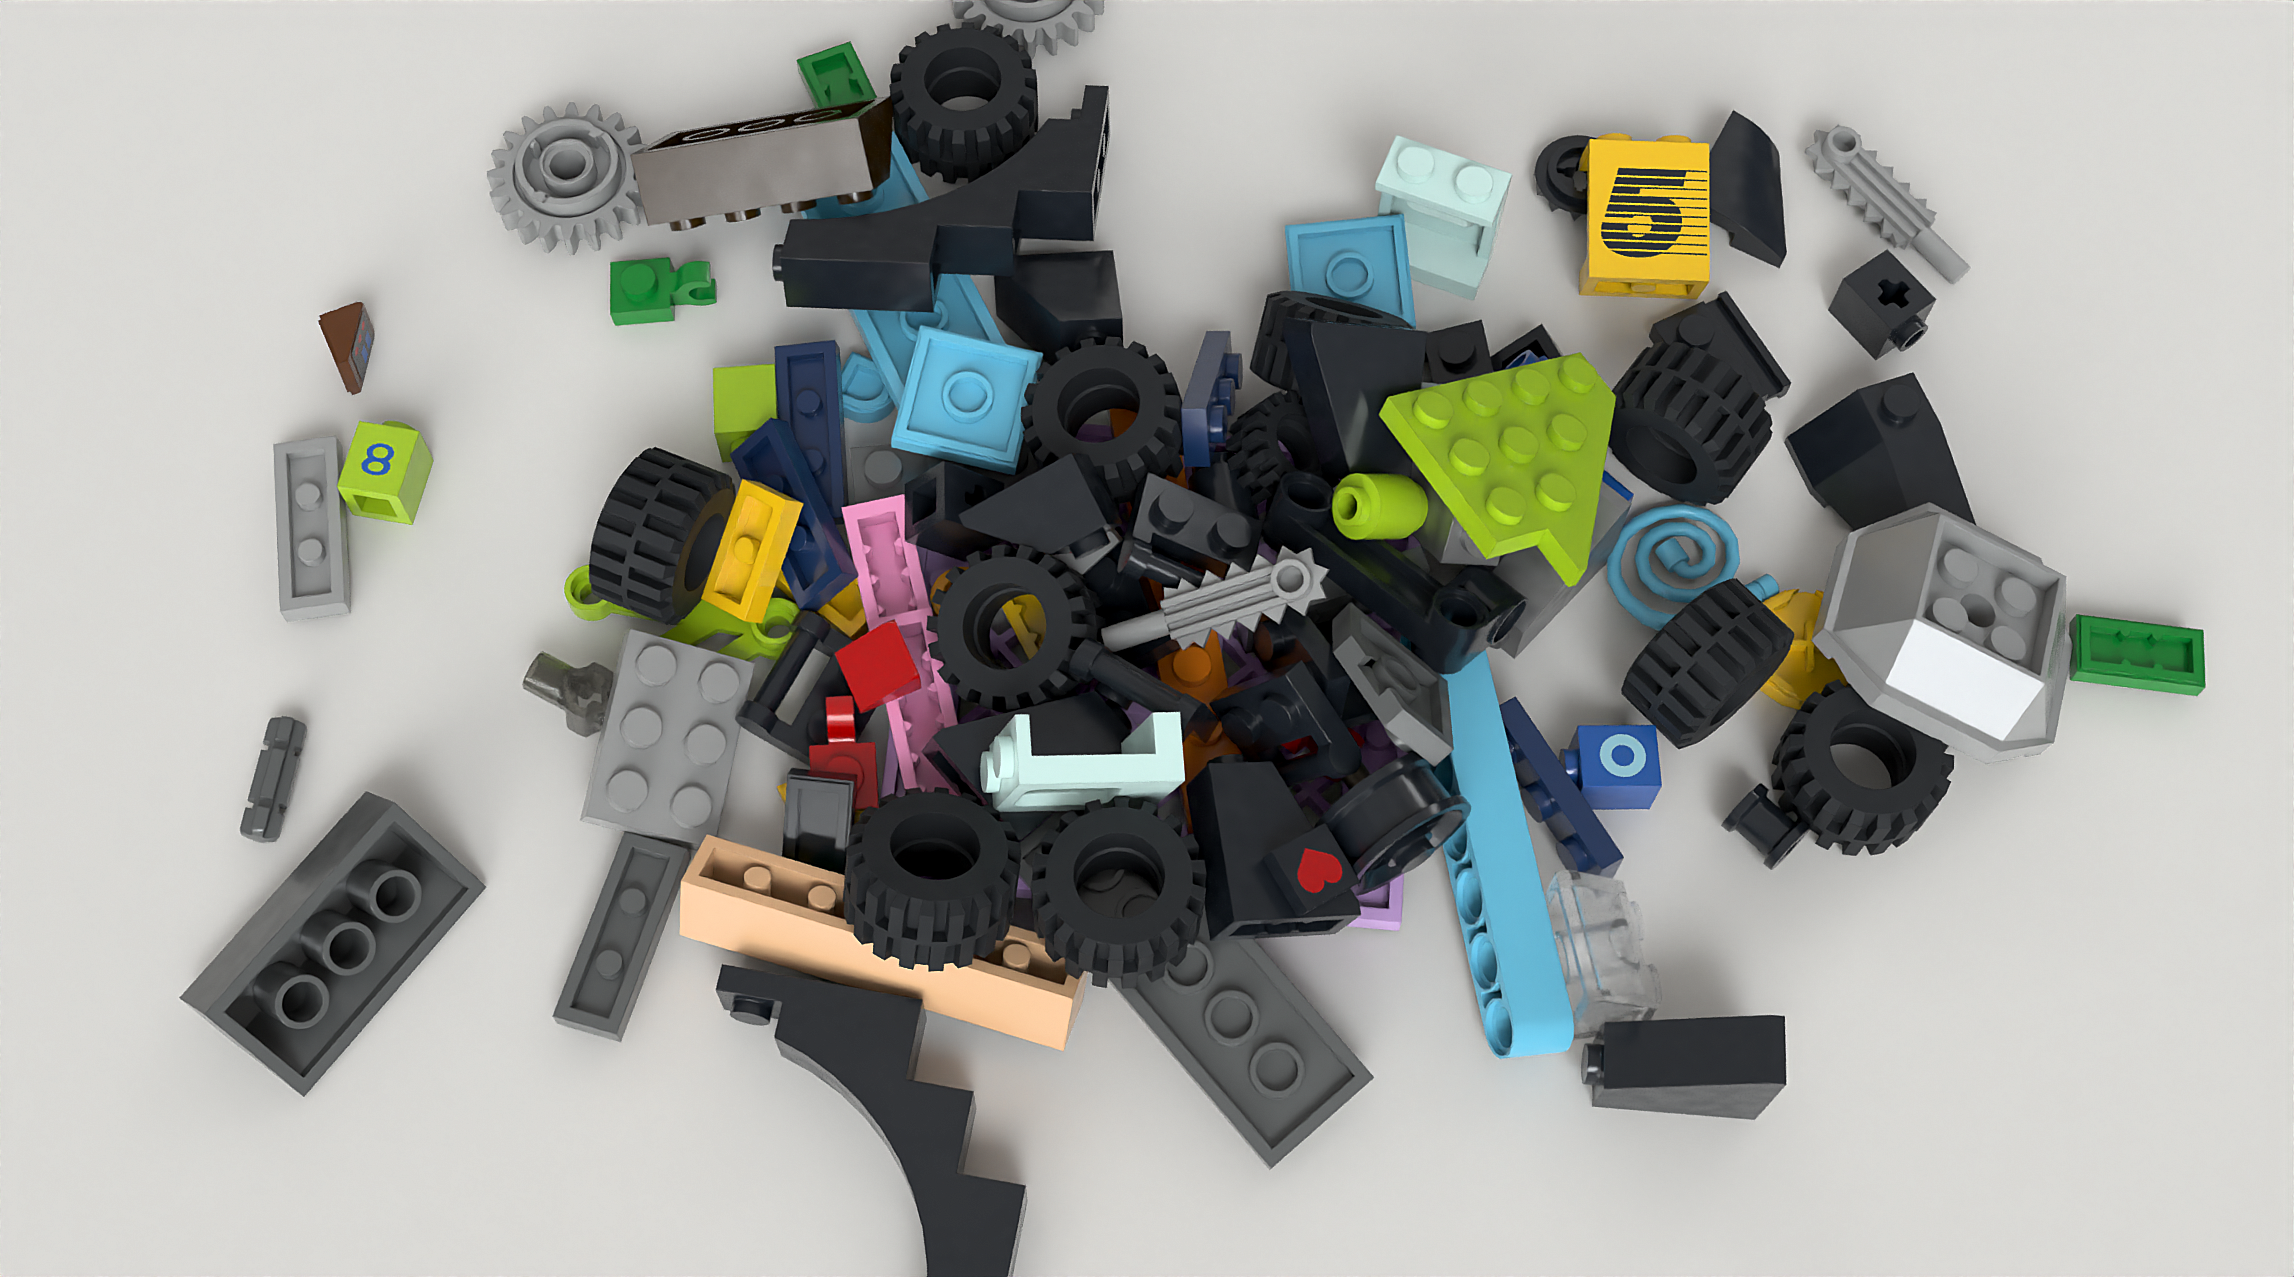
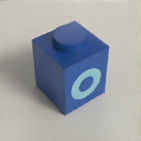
(1614, 765)

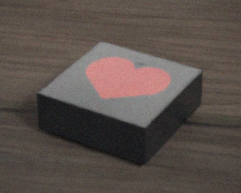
(1311, 870)

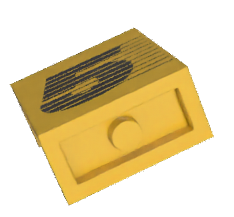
(1646, 217)

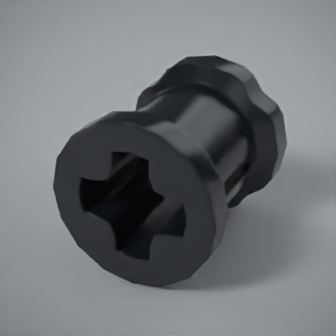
(1766, 826)

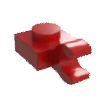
(846, 755)

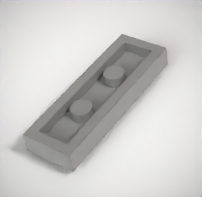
(311, 529)

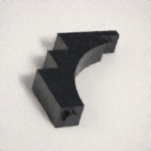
(900, 254)
(869, 1053)

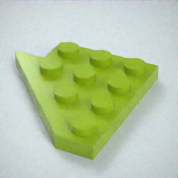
(1515, 455)

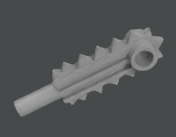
(1884, 200)
(1192, 612)

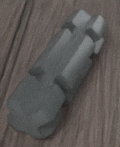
(273, 779)

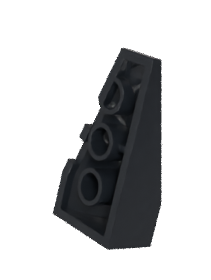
(1879, 455)

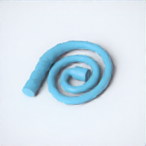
(1676, 559)

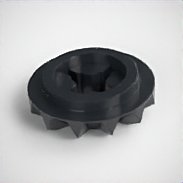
(1555, 173)

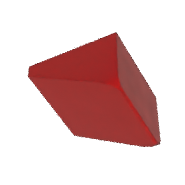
(878, 667)

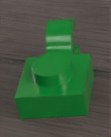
(651, 289)

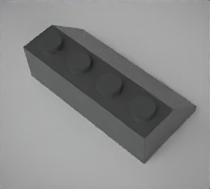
(334, 942)

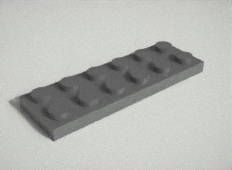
(1230, 1023)

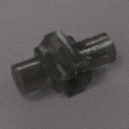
(563, 685)

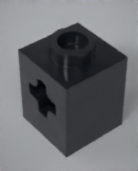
(1883, 305)
(934, 506)

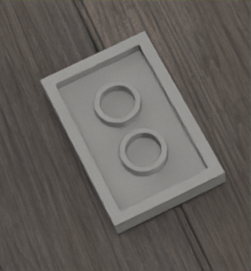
(667, 740)

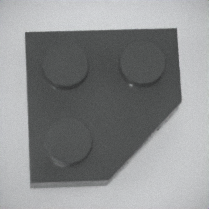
(1396, 684)

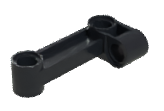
(1442, 622)

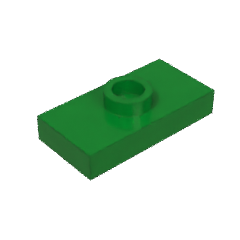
(835, 76)
(2137, 655)

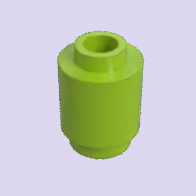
(1379, 506)

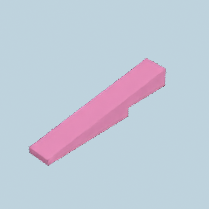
(895, 589)

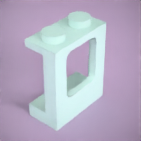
(1448, 212)
(1144, 771)

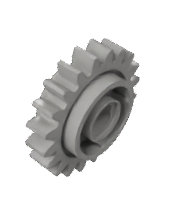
(1032, 20)
(533, 174)

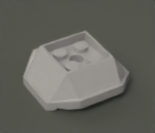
(1949, 632)

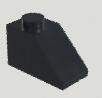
(1051, 510)

